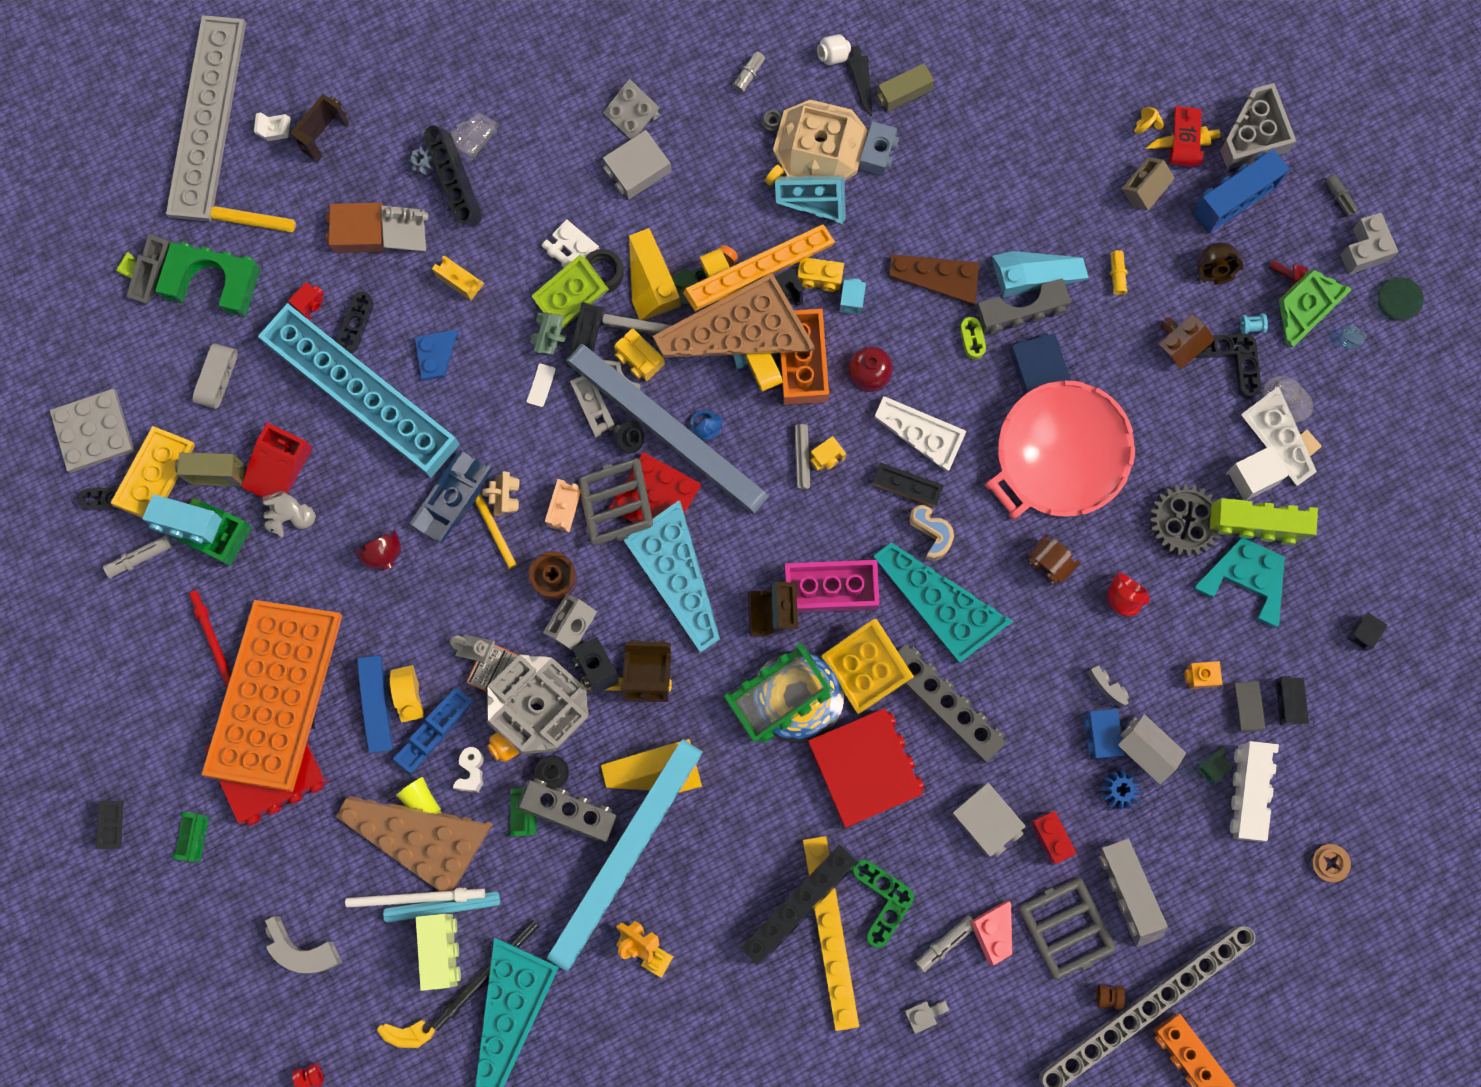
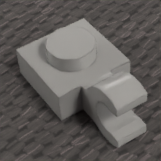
(923, 1016)

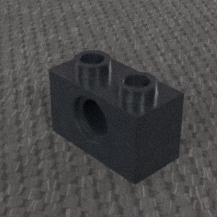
(594, 654)

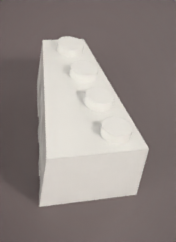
(1252, 791)

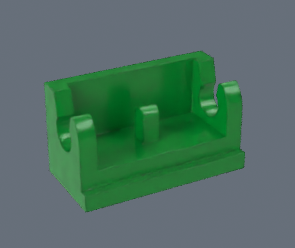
(522, 823)
(191, 837)

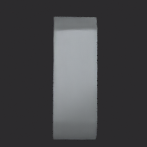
(215, 376)

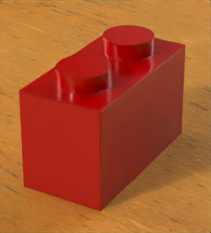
(1053, 838)

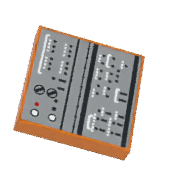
(486, 672)

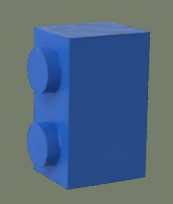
(1103, 734)

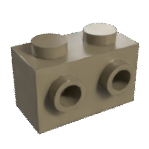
(1148, 183)

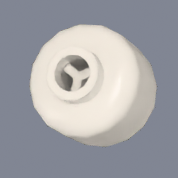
(833, 49)

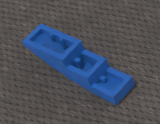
(374, 703)
(433, 731)

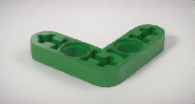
(891, 904)

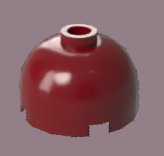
(870, 369)
(380, 552)

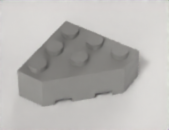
(1258, 129)

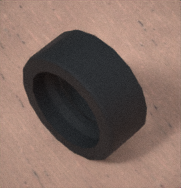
(604, 254)

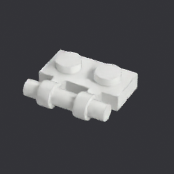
(571, 239)

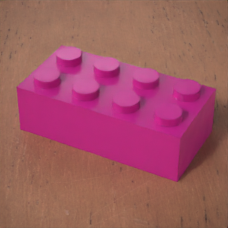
(835, 585)

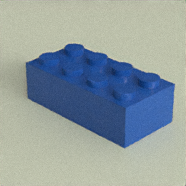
(1241, 190)

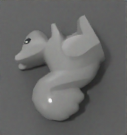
(284, 508)

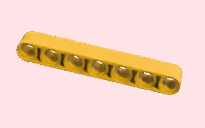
(761, 365)

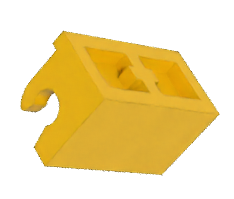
(457, 278)

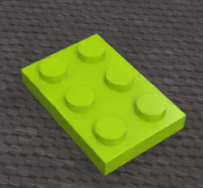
(570, 288)

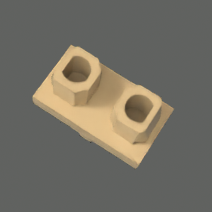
(499, 494)

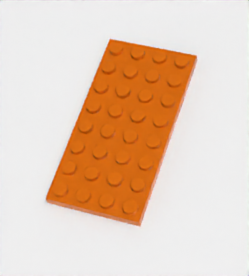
(272, 696)

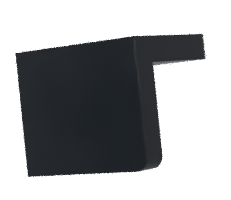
(1367, 631)

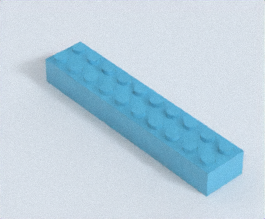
(359, 390)

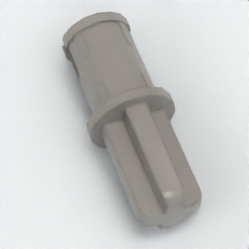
(748, 72)

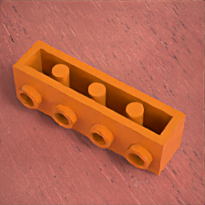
(1190, 1054)

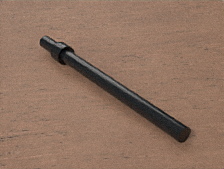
(452, 1009)

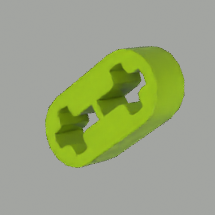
(968, 339)

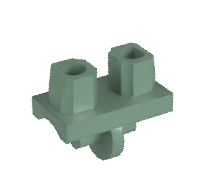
(549, 333)

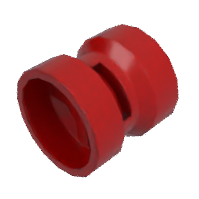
(308, 1077)

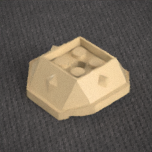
(804, 156)

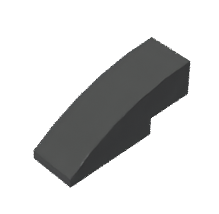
(148, 268)

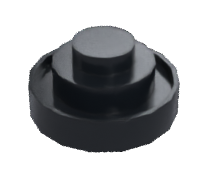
(628, 437)
(553, 771)

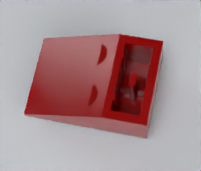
(275, 461)

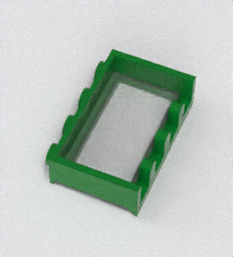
(780, 694)

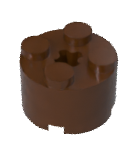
(1053, 560)
(544, 567)

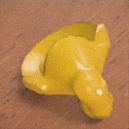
(1149, 116)

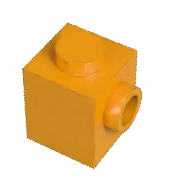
(1203, 675)

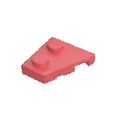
(995, 932)

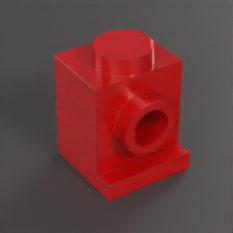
(307, 300)

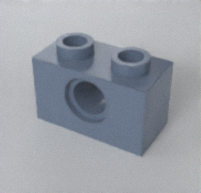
(878, 136)

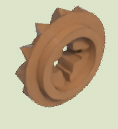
(1341, 862)

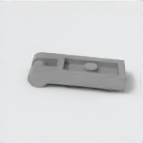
(592, 405)

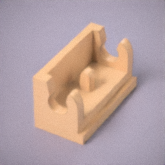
(563, 506)

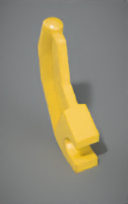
(405, 1038)

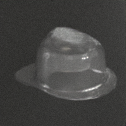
(1296, 397)

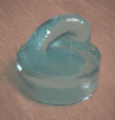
(1354, 335)

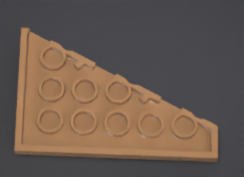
(743, 323)
(426, 843)

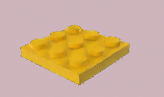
(867, 666)

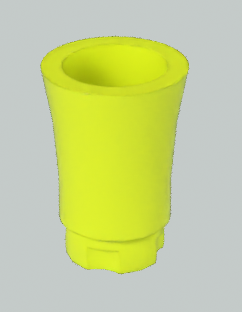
(419, 796)

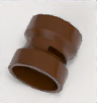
(1110, 996)

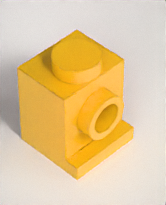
(827, 454)

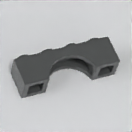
(996, 314)

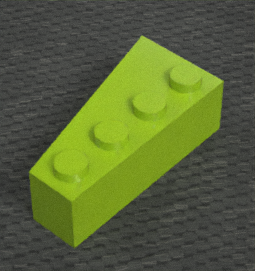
(1263, 521)

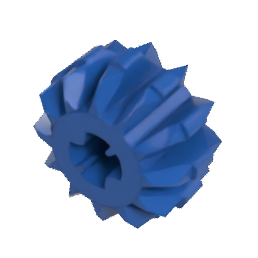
(1124, 799)

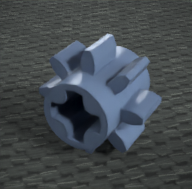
(422, 161)

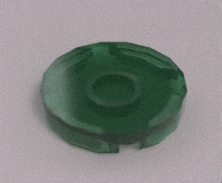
(1400, 299)

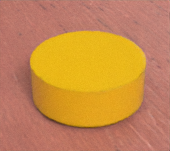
(774, 174)

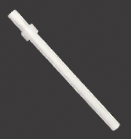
(458, 895)

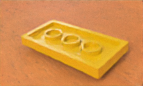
(151, 471)

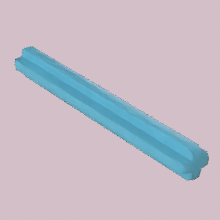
(439, 907)

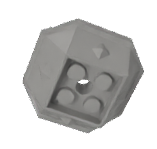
(539, 682)

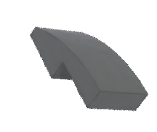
(1249, 707)

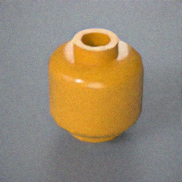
(501, 749)

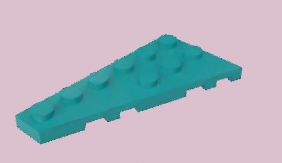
(948, 610)
(513, 1000)

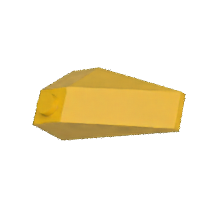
(650, 280)
(643, 769)

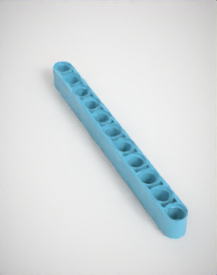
(624, 855)

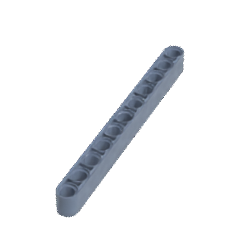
(667, 429)

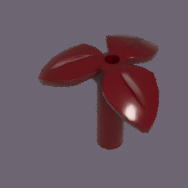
(1294, 275)

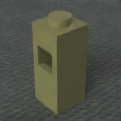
(905, 87)

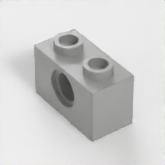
(570, 622)

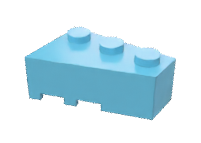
(813, 194)
(181, 519)

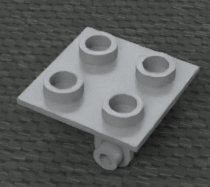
(631, 110)
(403, 228)

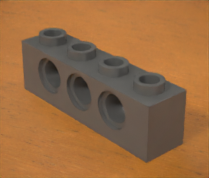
(530, 803)

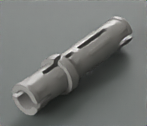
(138, 556)
(945, 944)

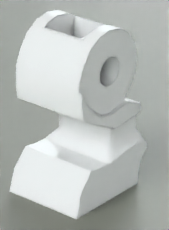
(471, 760)

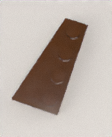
(943, 276)

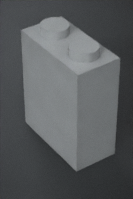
(636, 165)
(1151, 748)
(989, 821)

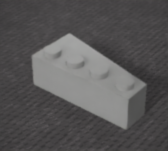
(1133, 893)

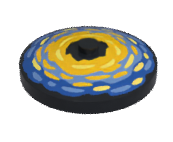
(822, 716)

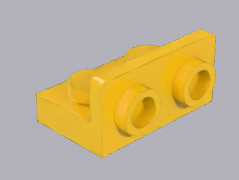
(820, 274)

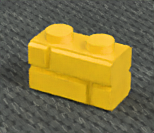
(638, 355)

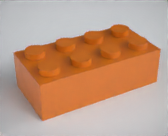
(806, 372)

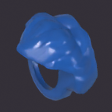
(708, 427)

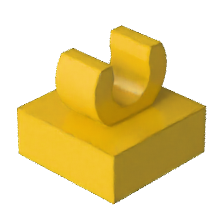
(659, 963)

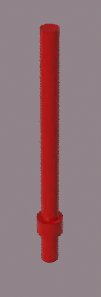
(201, 614)

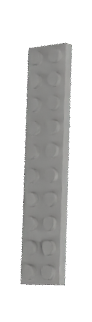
(206, 118)

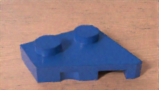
(435, 353)

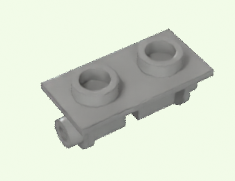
(472, 647)

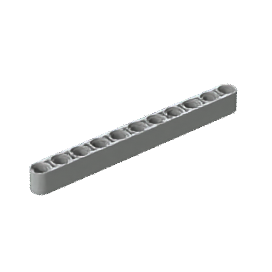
(1159, 1005)

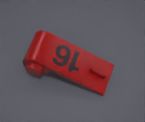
(1186, 139)

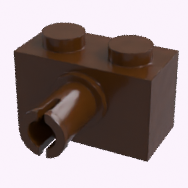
(1184, 340)

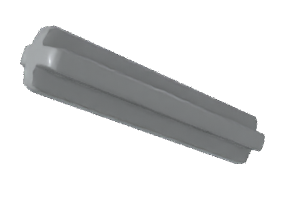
(802, 456)

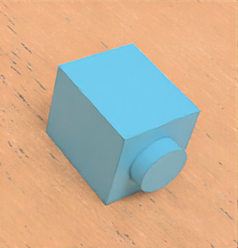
(852, 296)

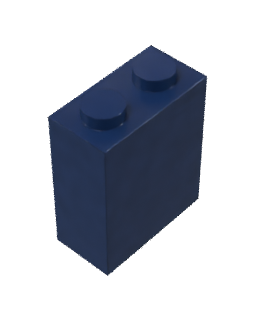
(1038, 361)

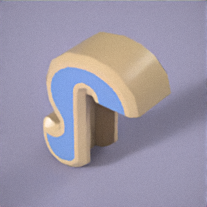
(935, 528)

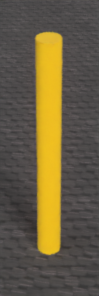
(500, 542)

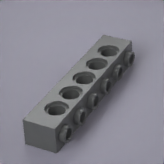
(948, 716)

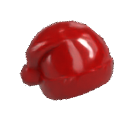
(1126, 595)

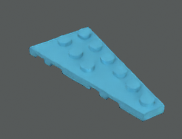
(672, 566)

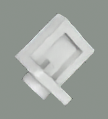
(272, 127)

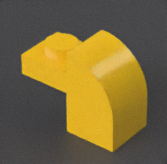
(405, 694)

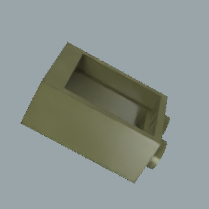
(210, 469)

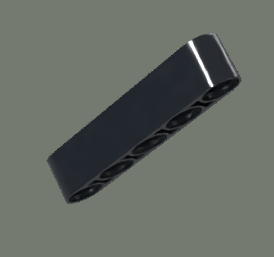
(445, 170)

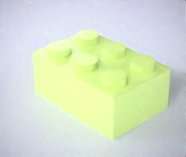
(437, 951)

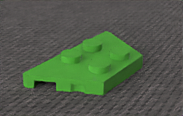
(1308, 304)

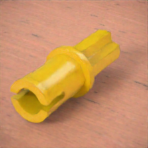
(1118, 272)

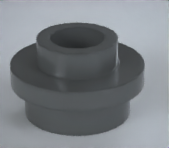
(769, 115)

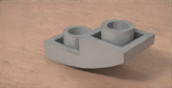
(1114, 693)

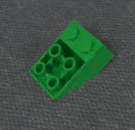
(228, 538)

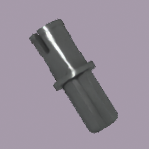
(1341, 195)

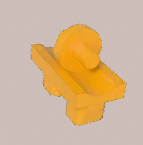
(633, 944)

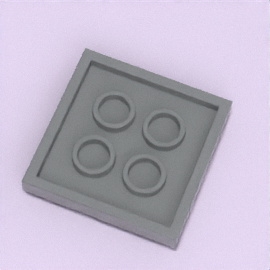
(91, 430)

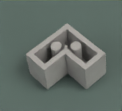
(1373, 246)

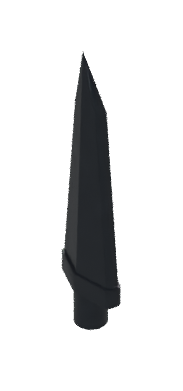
(860, 72)

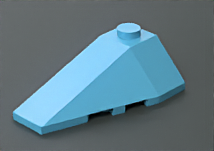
(1028, 271)

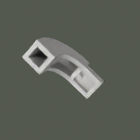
(295, 959)

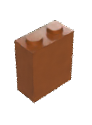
(355, 228)

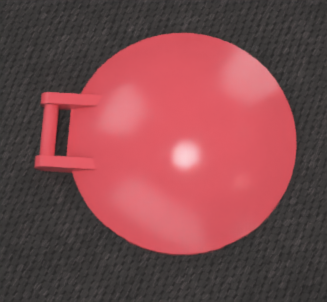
(1064, 450)

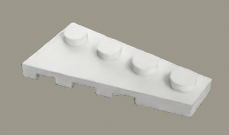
(1276, 428)
(923, 432)

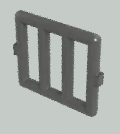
(642, 503)
(1047, 951)

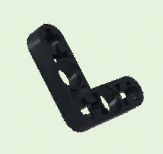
(1240, 355)

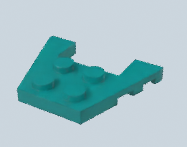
(1254, 570)

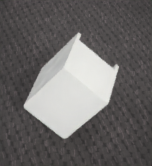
(1258, 473)

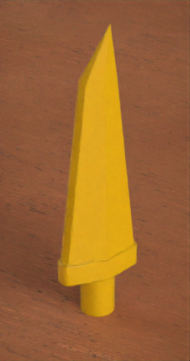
(1206, 137)

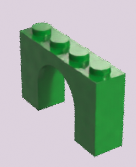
(185, 261)

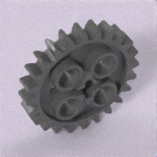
(1166, 514)

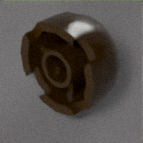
(1219, 263)

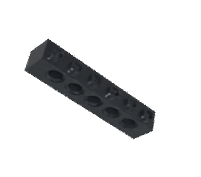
(800, 904)

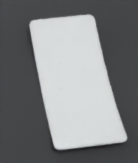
(541, 385)

